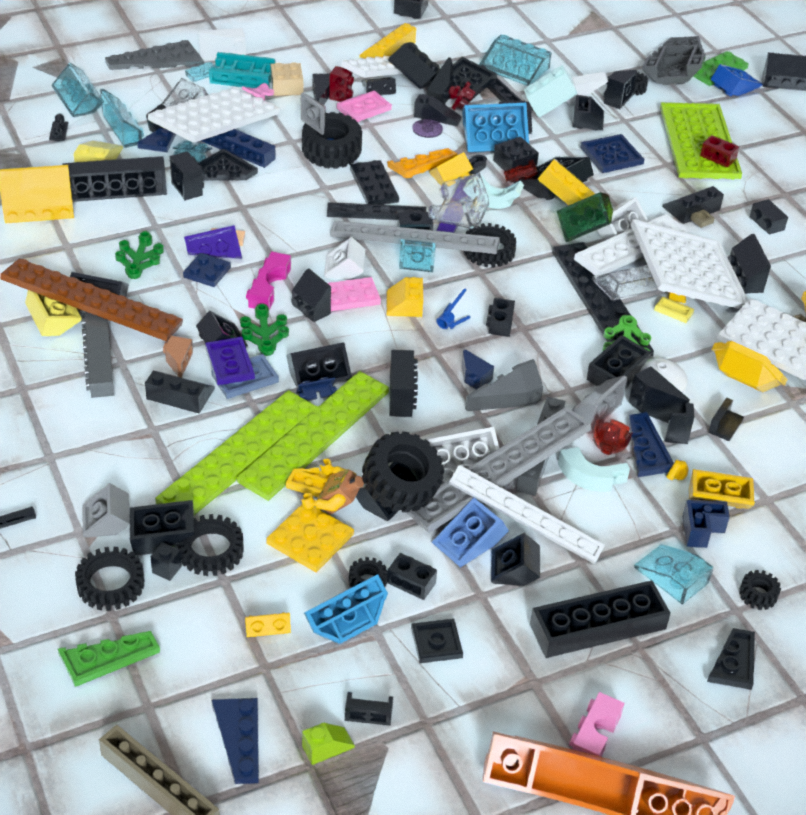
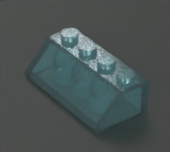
(76, 91)
(120, 120)

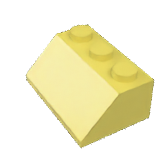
(51, 315)

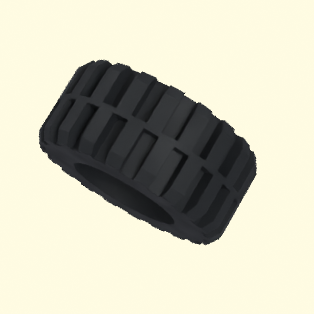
(337, 152)
(387, 486)

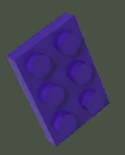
(230, 361)

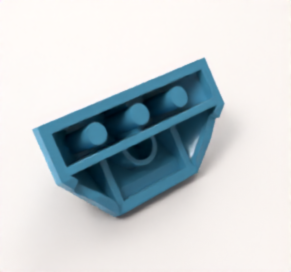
(349, 611)

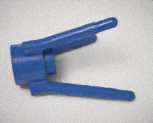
(447, 318)

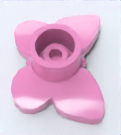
(260, 91)

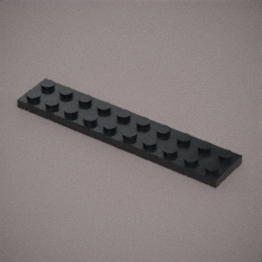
(599, 305)

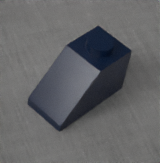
(476, 370)

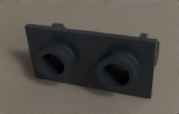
(59, 128)

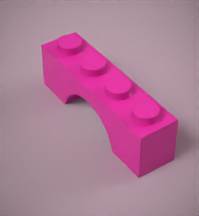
(275, 268)

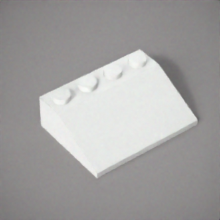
(464, 449)

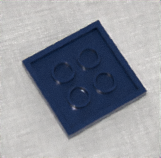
(612, 153)

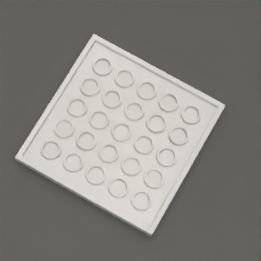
(689, 265)

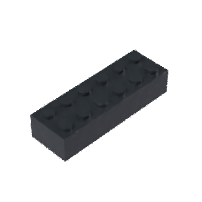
(117, 178)
(599, 618)

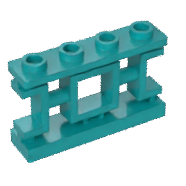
(227, 73)

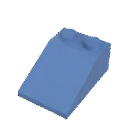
(470, 533)

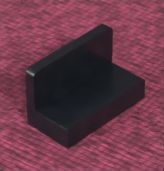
(725, 422)
(680, 425)

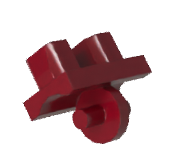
(466, 92)

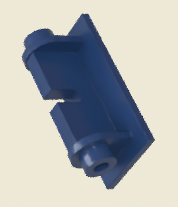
(308, 389)

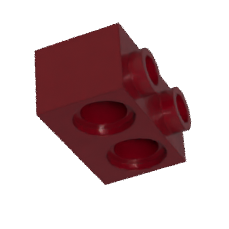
(341, 84)
(719, 151)

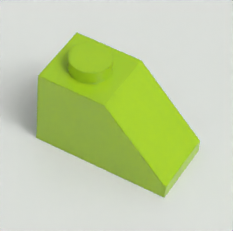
(325, 742)

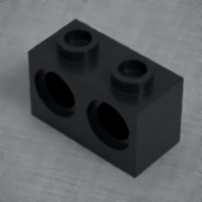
(501, 317)
(411, 576)

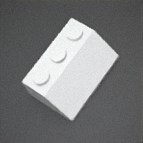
(622, 218)

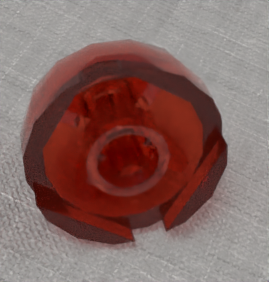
(611, 436)

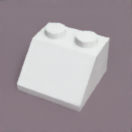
(345, 260)

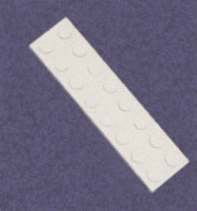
(619, 249)

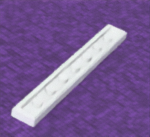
(526, 514)

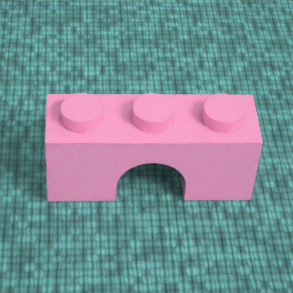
(603, 714)

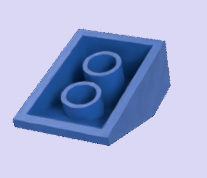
(734, 80)

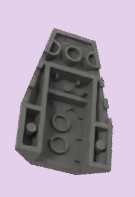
(675, 60)

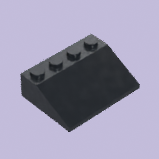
(578, 166)

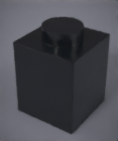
(166, 561)

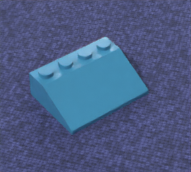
(493, 124)

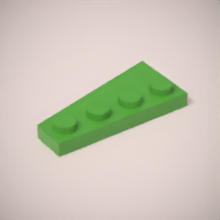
(97, 660)

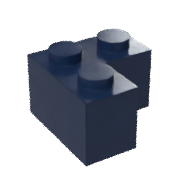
(702, 519)

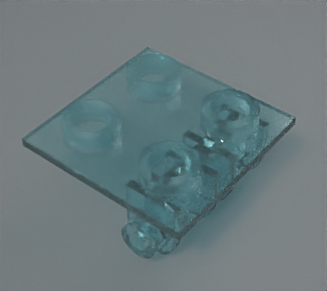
(195, 150)

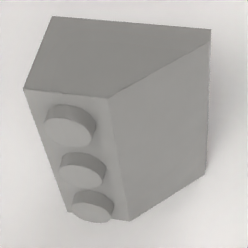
(602, 401)

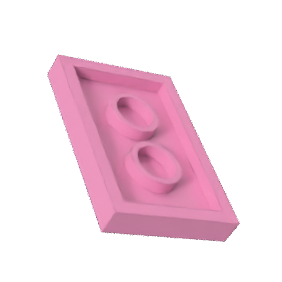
(364, 106)
(353, 294)

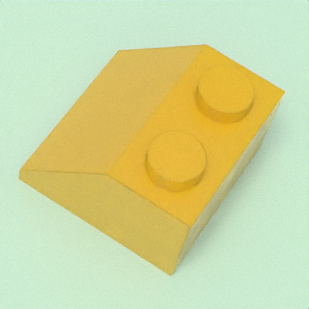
(452, 169)
(406, 298)

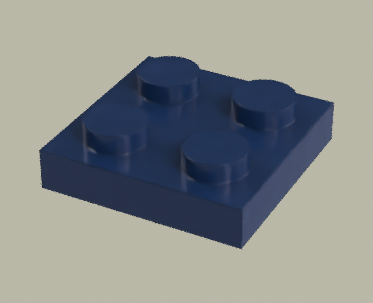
(207, 270)

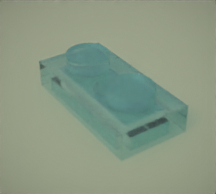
(199, 72)

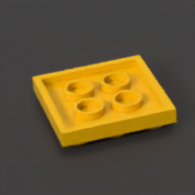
(310, 537)

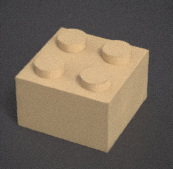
(287, 79)

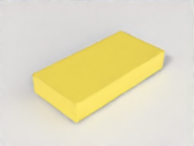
(674, 309)

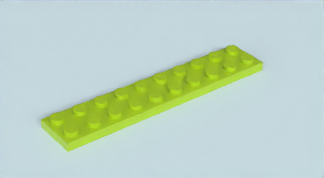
(313, 435)
(237, 453)

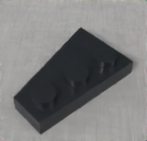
(736, 661)

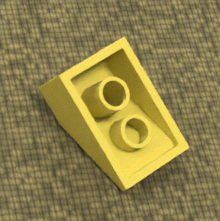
(96, 151)

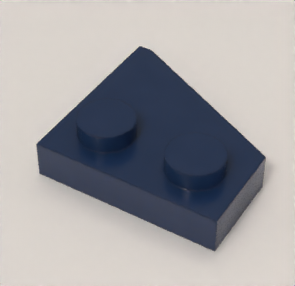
(157, 141)

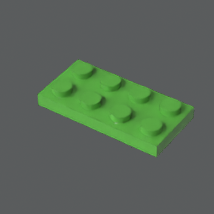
(710, 66)

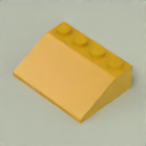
(36, 194)

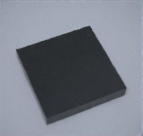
(437, 640)

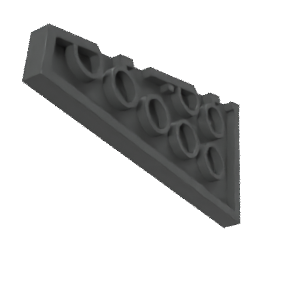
(158, 57)

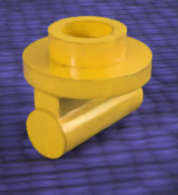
(678, 470)

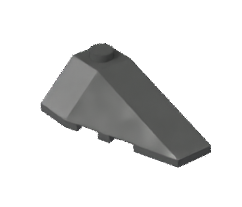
(515, 389)

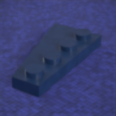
(648, 448)
(239, 732)

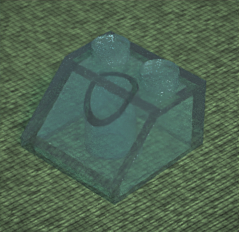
(417, 255)

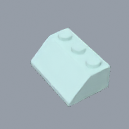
(550, 91)

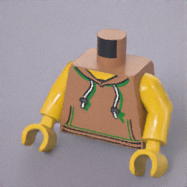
(338, 491)

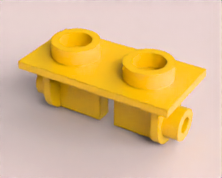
(267, 624)

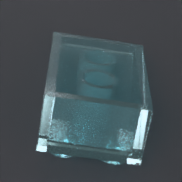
(676, 571)

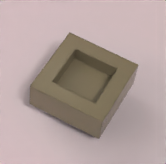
(702, 218)

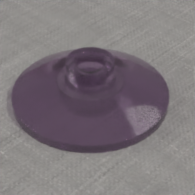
(427, 128)

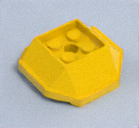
(747, 366)

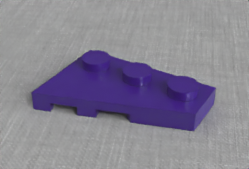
(215, 243)

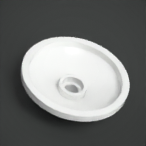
(669, 370)

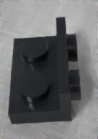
(382, 86)

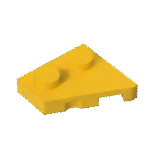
(307, 481)

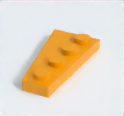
(421, 162)

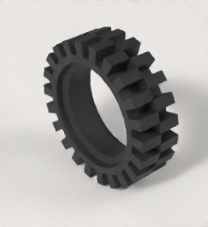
(503, 255)
(213, 563)
(113, 597)

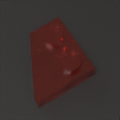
(520, 171)

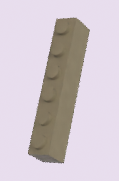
(153, 775)

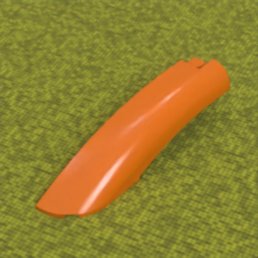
(595, 780)

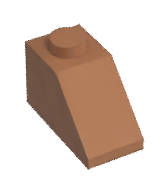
(178, 353)

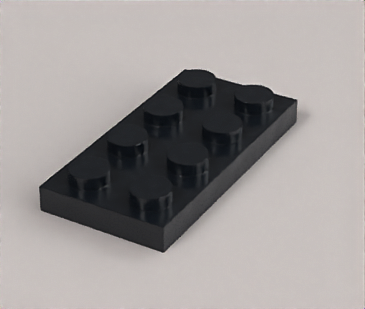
(374, 182)

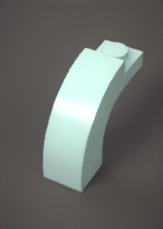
(502, 197)
(588, 475)

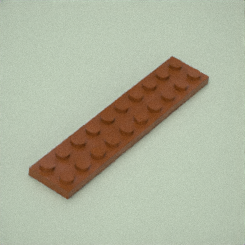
(92, 299)

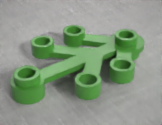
(627, 328)

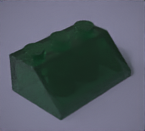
(585, 216)

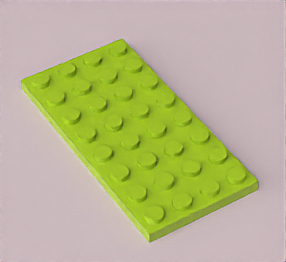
(687, 129)

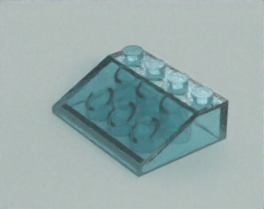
(516, 60)

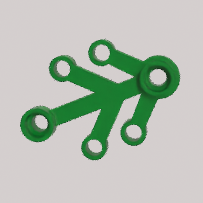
(135, 269)
(265, 345)

